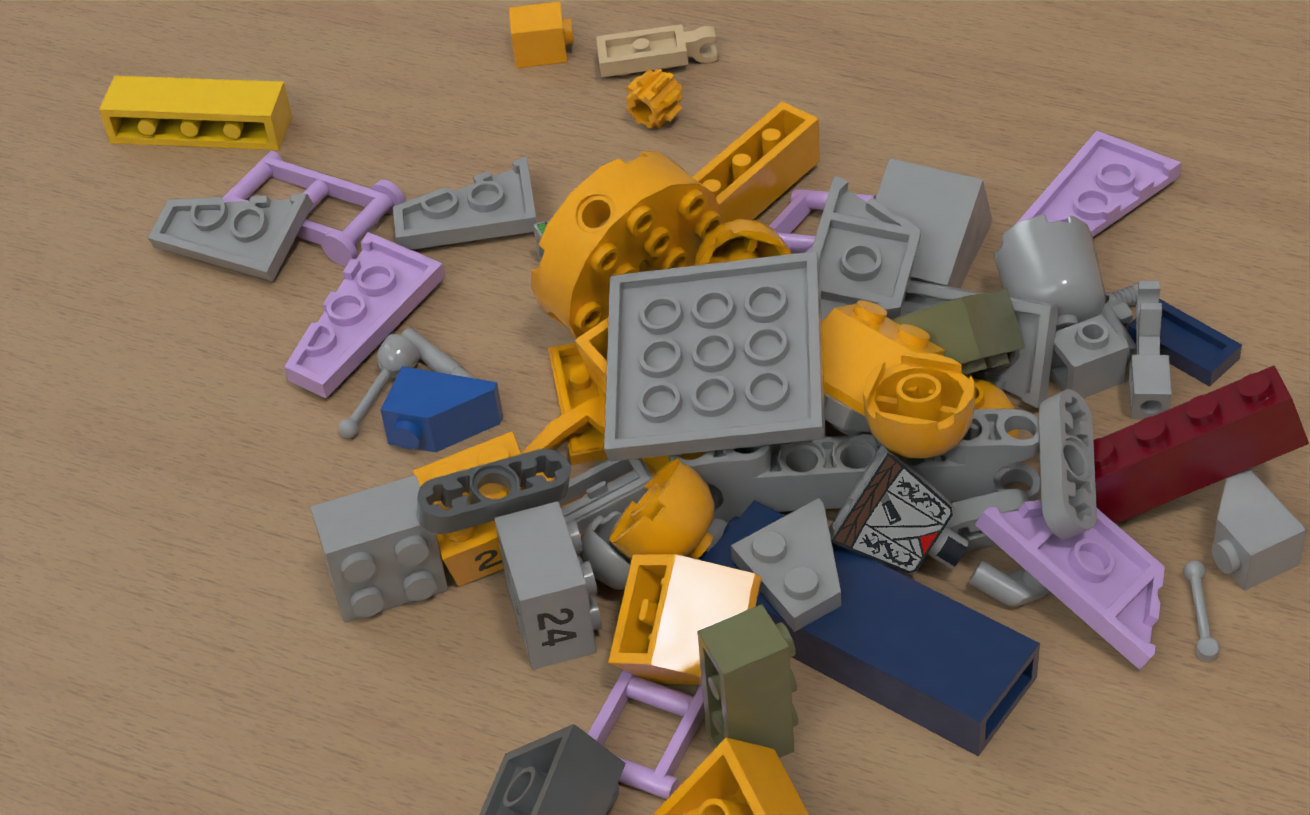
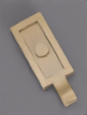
(654, 49)

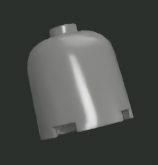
(1053, 266)

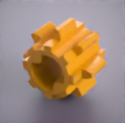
(654, 98)

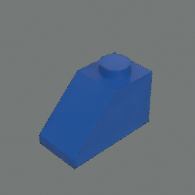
(438, 409)

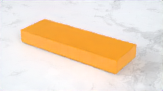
(572, 389)

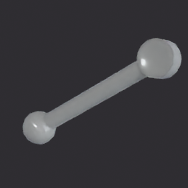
(1207, 647)

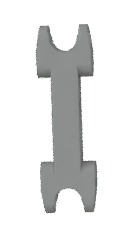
(829, 468)

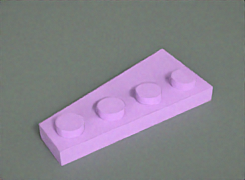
(1104, 183)

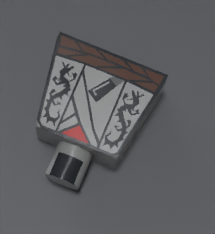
(897, 517)

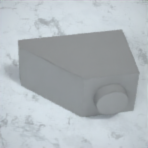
(1255, 532)

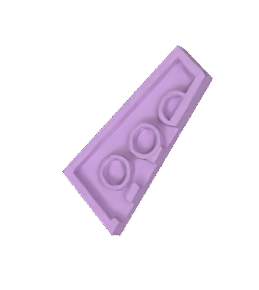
(365, 309)

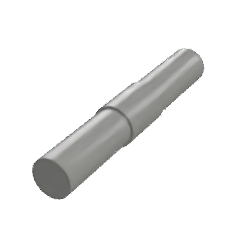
(433, 357)

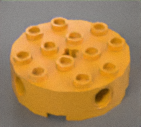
(617, 224)

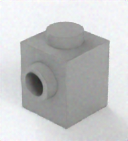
(1089, 357)

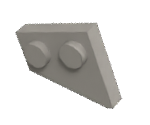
(794, 565)

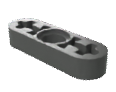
(510, 473)

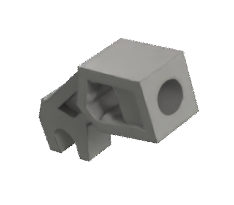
(1148, 370)

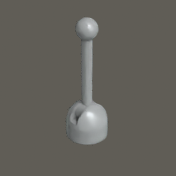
(392, 355)

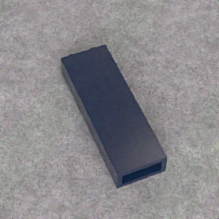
(906, 644)

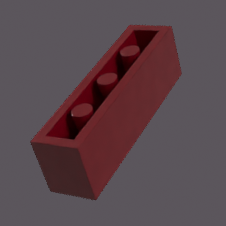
(1195, 445)

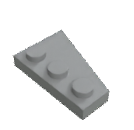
(476, 212)
(233, 235)

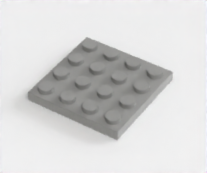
(715, 357)

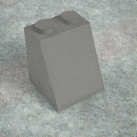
(949, 212)

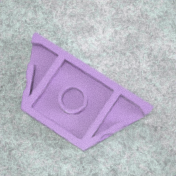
(1095, 574)

